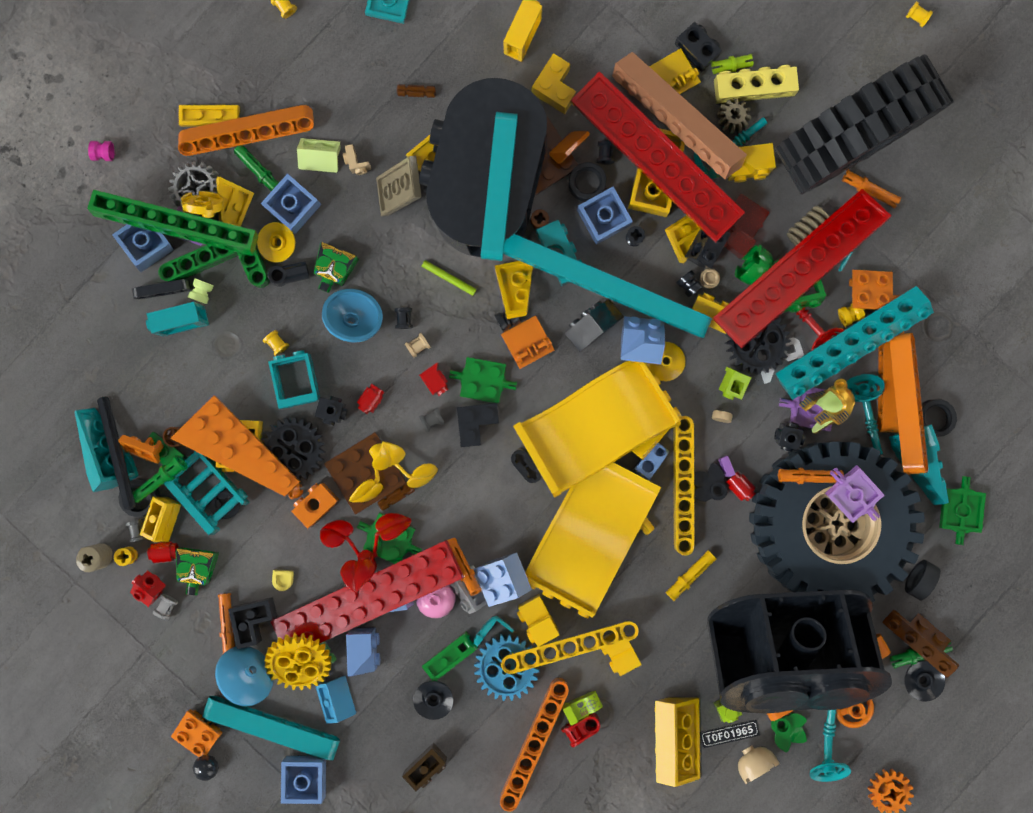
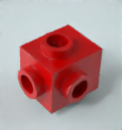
(147, 588)

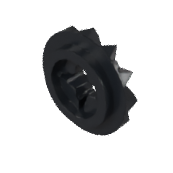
(215, 504)

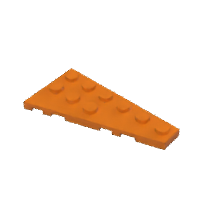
(225, 439)

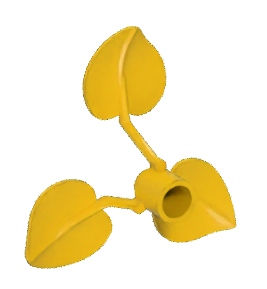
(384, 456)

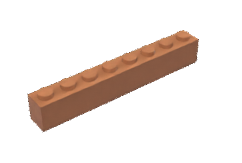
(679, 115)

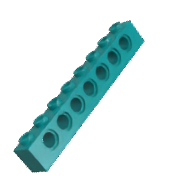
(855, 342)

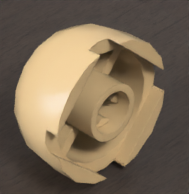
(756, 763)

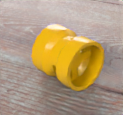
(848, 315)

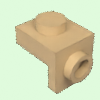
(351, 158)

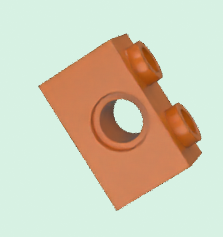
(326, 500)

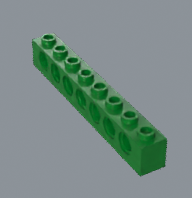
(173, 222)

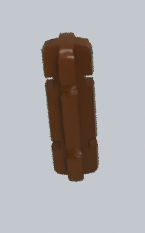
(416, 91)
(395, 496)

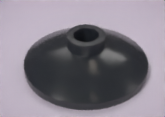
(930, 688)
(431, 708)

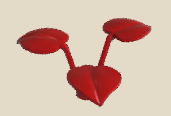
(358, 572)

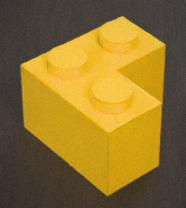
(550, 85)
(539, 621)

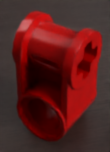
(581, 730)

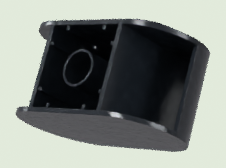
(463, 148)
(796, 651)

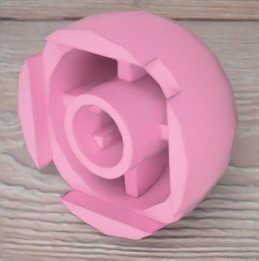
(437, 603)

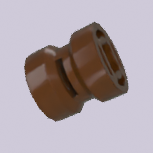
(168, 433)

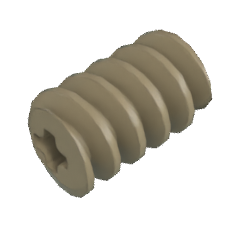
(807, 224)
(94, 557)

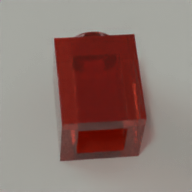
(739, 242)

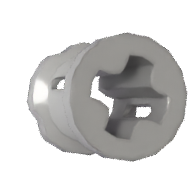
(165, 607)

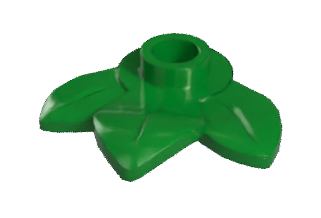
(790, 731)

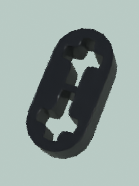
(521, 468)

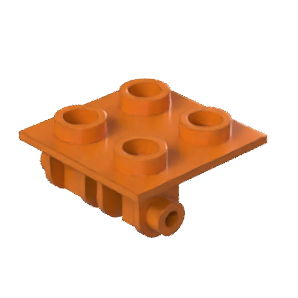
(871, 289)
(527, 342)
(196, 734)

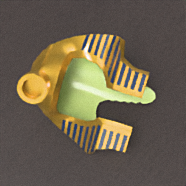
(836, 405)

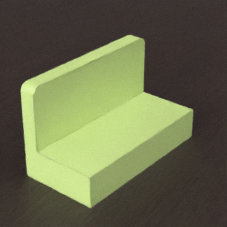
(318, 155)

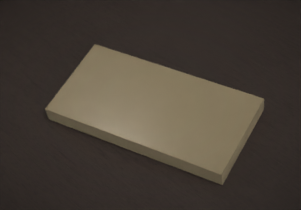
(398, 186)

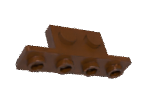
(924, 639)

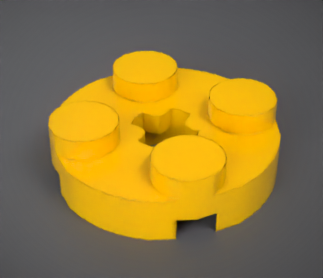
(205, 203)

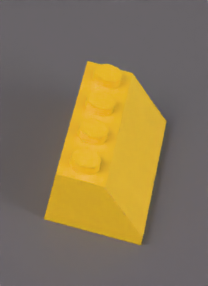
(677, 740)

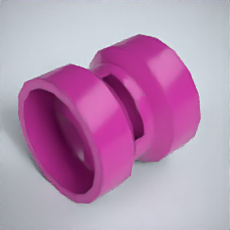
(101, 150)

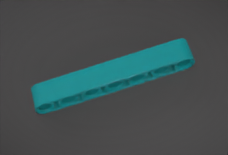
(499, 186)
(271, 728)

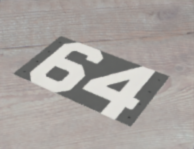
(798, 350)

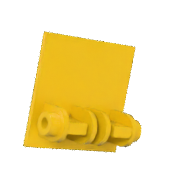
(677, 71)

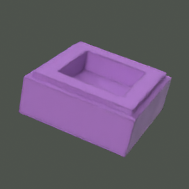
(726, 466)

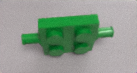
(482, 380)
(964, 511)
(393, 549)

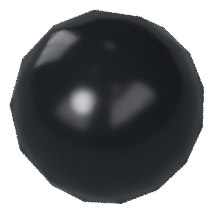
(205, 767)

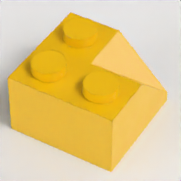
(757, 164)

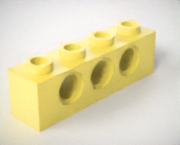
(785, 74)

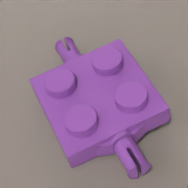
(799, 415)
(854, 494)

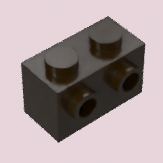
(421, 770)

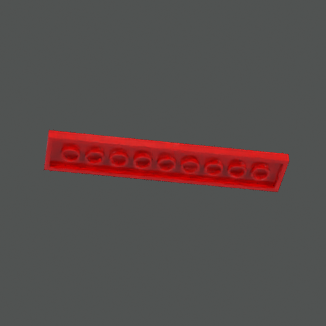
(657, 157)
(802, 268)
(381, 594)

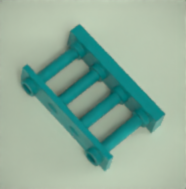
(197, 508)

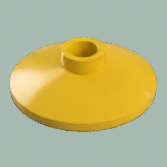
(268, 242)
(674, 368)

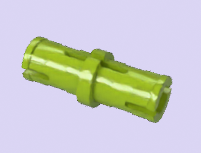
(732, 63)

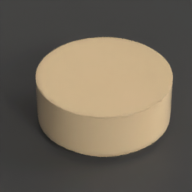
(722, 416)

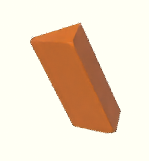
(568, 145)

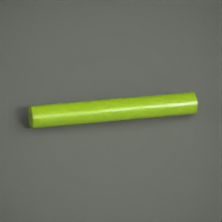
(448, 277)

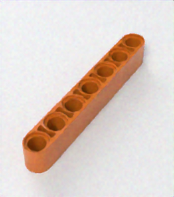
(236, 129)
(887, 402)
(909, 404)
(530, 753)

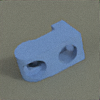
(648, 466)

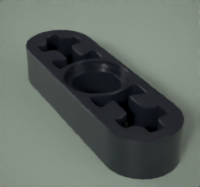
(161, 289)

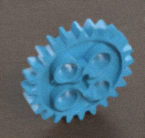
(495, 682)

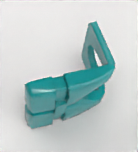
(486, 628)

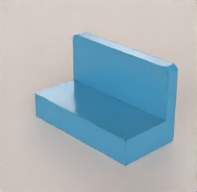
(336, 700)

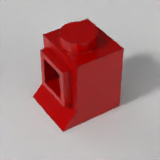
(435, 380)

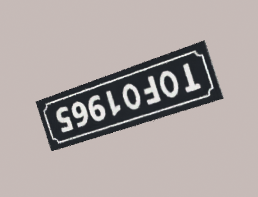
(729, 734)

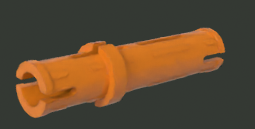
(871, 188)
(801, 476)
(469, 574)
(226, 627)

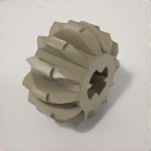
(730, 109)

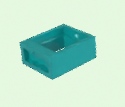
(177, 319)
(298, 400)

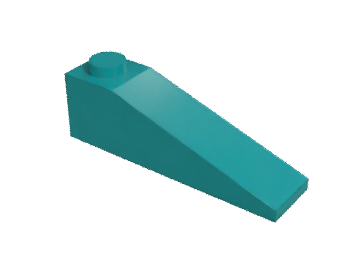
(96, 452)
(931, 482)

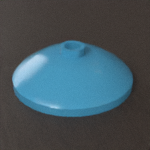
(355, 307)
(237, 682)

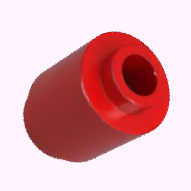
(370, 399)
(741, 486)
(162, 552)

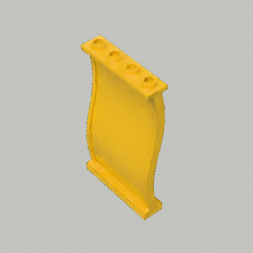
(597, 425)
(591, 538)

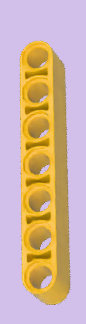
(679, 475)
(561, 654)

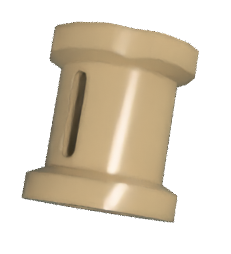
(417, 345)

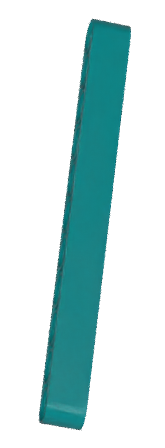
(607, 285)

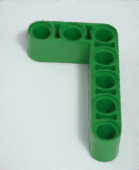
(216, 258)

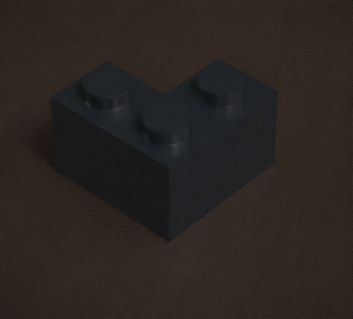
(593, 324)
(470, 420)
(246, 619)

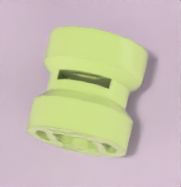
(200, 291)

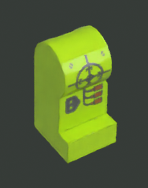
(582, 707)

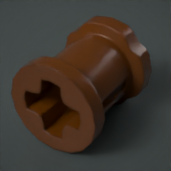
(535, 215)

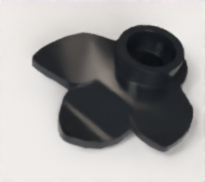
(707, 482)

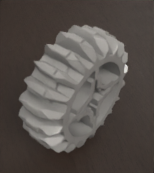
(189, 173)

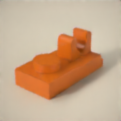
(144, 450)

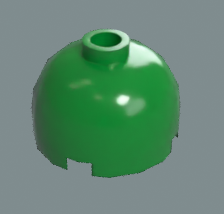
(756, 263)

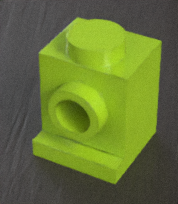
(734, 384)
(725, 714)

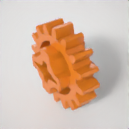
(899, 795)

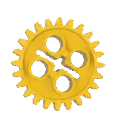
(298, 661)

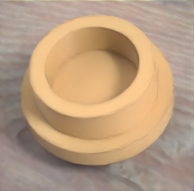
(710, 278)

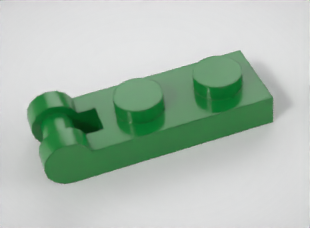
(449, 657)

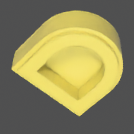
(282, 579)

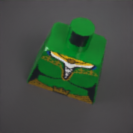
(333, 266)
(195, 567)

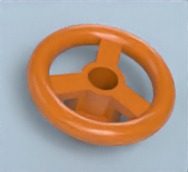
(859, 713)

